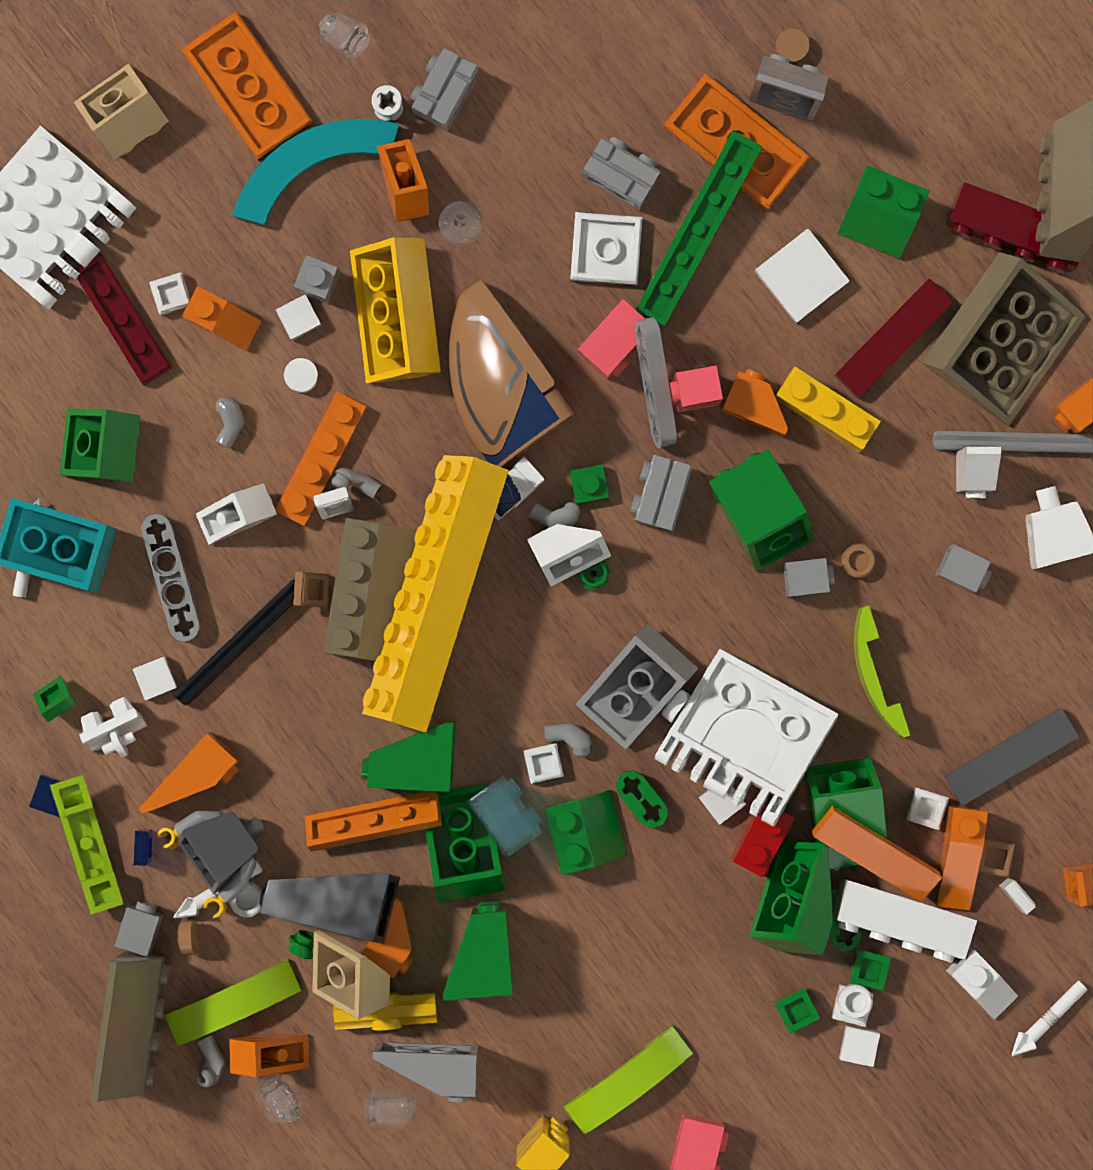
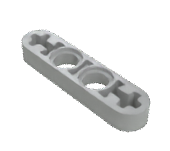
(655, 382)
(175, 576)

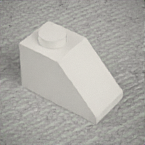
(977, 470)
(236, 513)
(567, 551)
(982, 983)

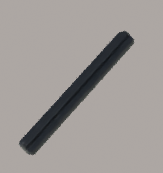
(236, 645)

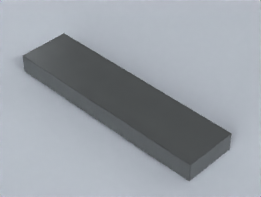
(1011, 756)

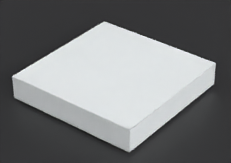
(606, 249)
(801, 276)

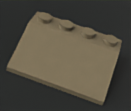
(1067, 186)
(1004, 337)
(366, 586)
(130, 1026)

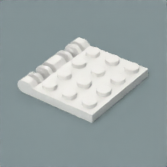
(44, 211)
(750, 732)

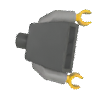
(219, 850)

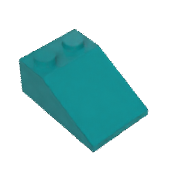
(55, 545)

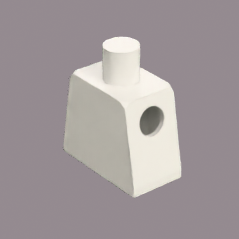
(1057, 531)

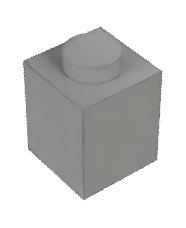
(317, 279)
(964, 569)
(808, 577)
(139, 928)

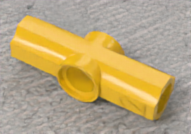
(402, 1010)

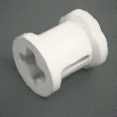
(387, 92)

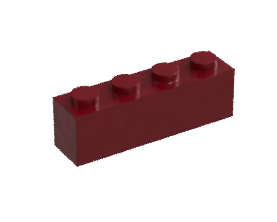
(1001, 224)

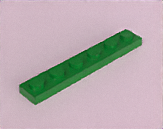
(699, 228)

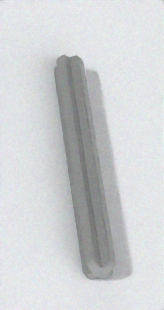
(1014, 441)

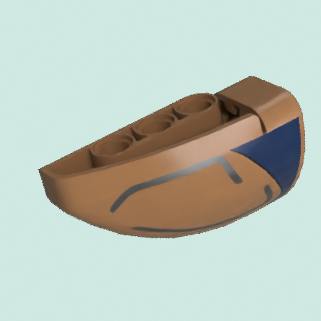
(499, 381)

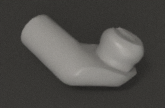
(572, 735)

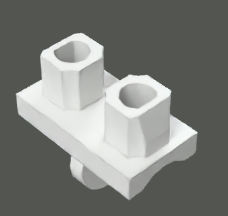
(114, 733)

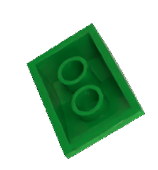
(462, 851)
(796, 900)

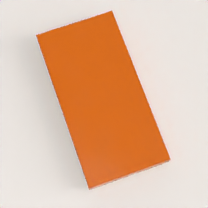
(247, 86)
(706, 122)

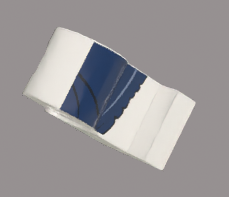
(518, 486)

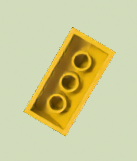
(395, 310)

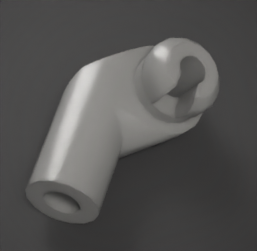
(232, 419)
(359, 480)
(564, 516)
(213, 1063)

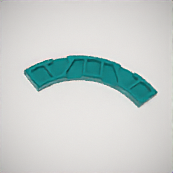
(302, 154)

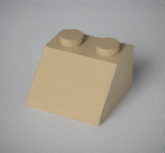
(121, 112)
(348, 978)

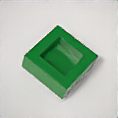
(589, 484)
(54, 699)
(869, 969)
(796, 1010)

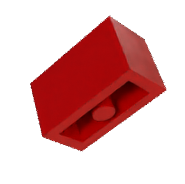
(761, 842)

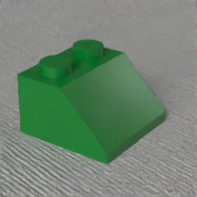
(883, 212)
(100, 445)
(585, 832)

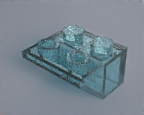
(505, 815)

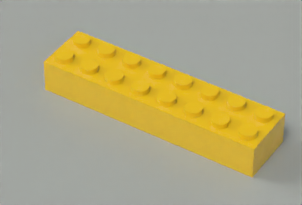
(434, 591)

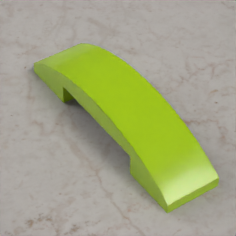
(865, 631)
(86, 844)
(233, 1003)
(629, 1081)

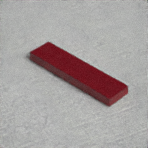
(122, 320)
(893, 338)

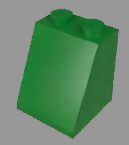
(762, 509)
(414, 762)
(853, 790)
(483, 956)

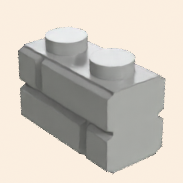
(444, 89)
(621, 172)
(662, 493)

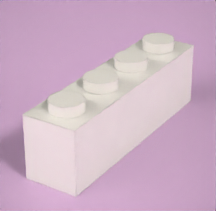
(902, 919)

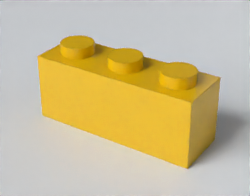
(827, 410)
(544, 1146)

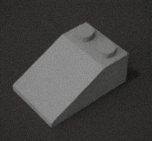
(789, 87)
(636, 686)
(438, 1067)

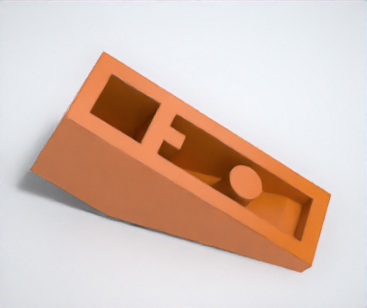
(201, 769)
(961, 856)

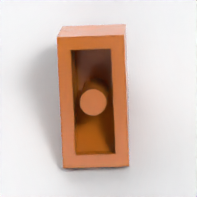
(404, 180)
(221, 318)
(755, 403)
(1075, 409)
(1079, 884)
(398, 943)
(269, 1054)

